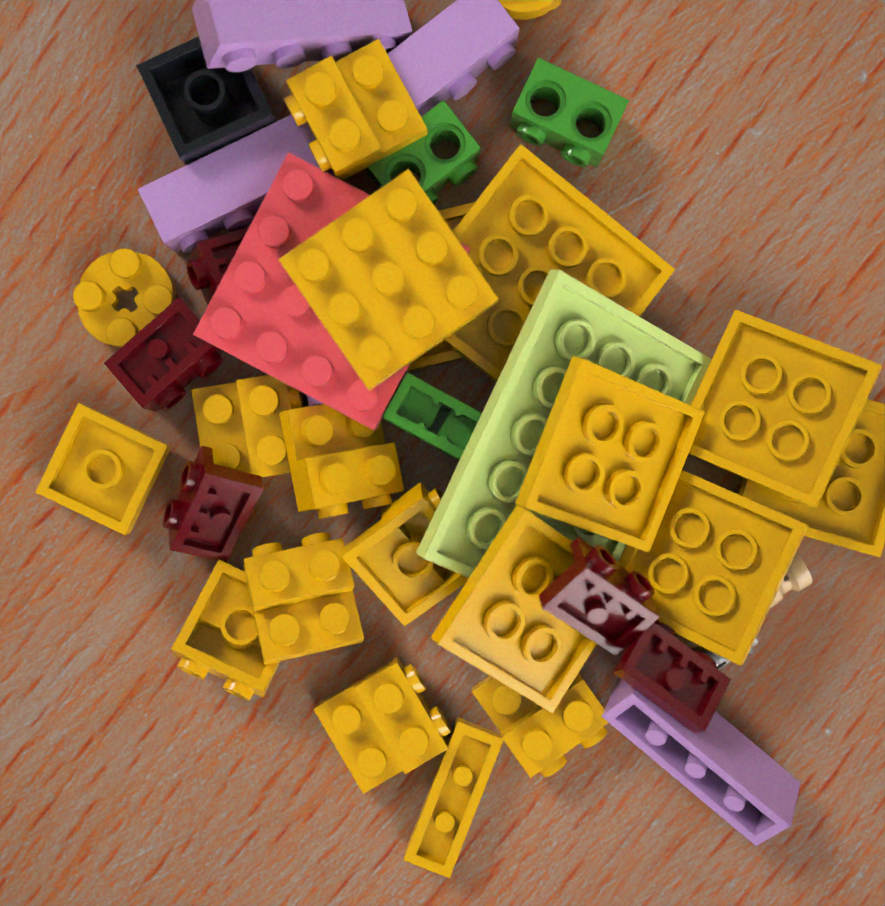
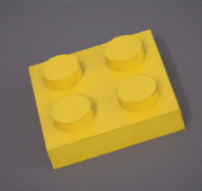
(103, 469)

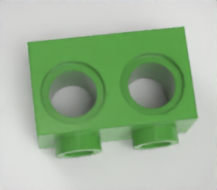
(574, 101)
(418, 157)
(432, 416)

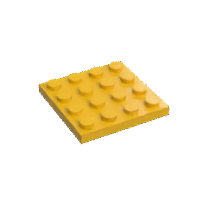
(539, 223)

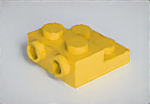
(354, 110)
(245, 424)
(338, 461)
(389, 562)
(302, 598)
(224, 637)
(384, 724)
(538, 735)

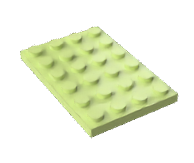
(563, 323)

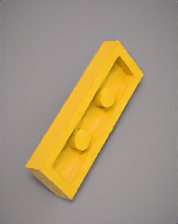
(453, 797)

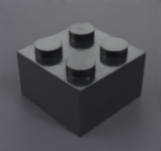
(203, 105)

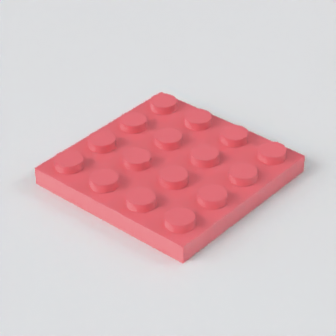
(264, 315)

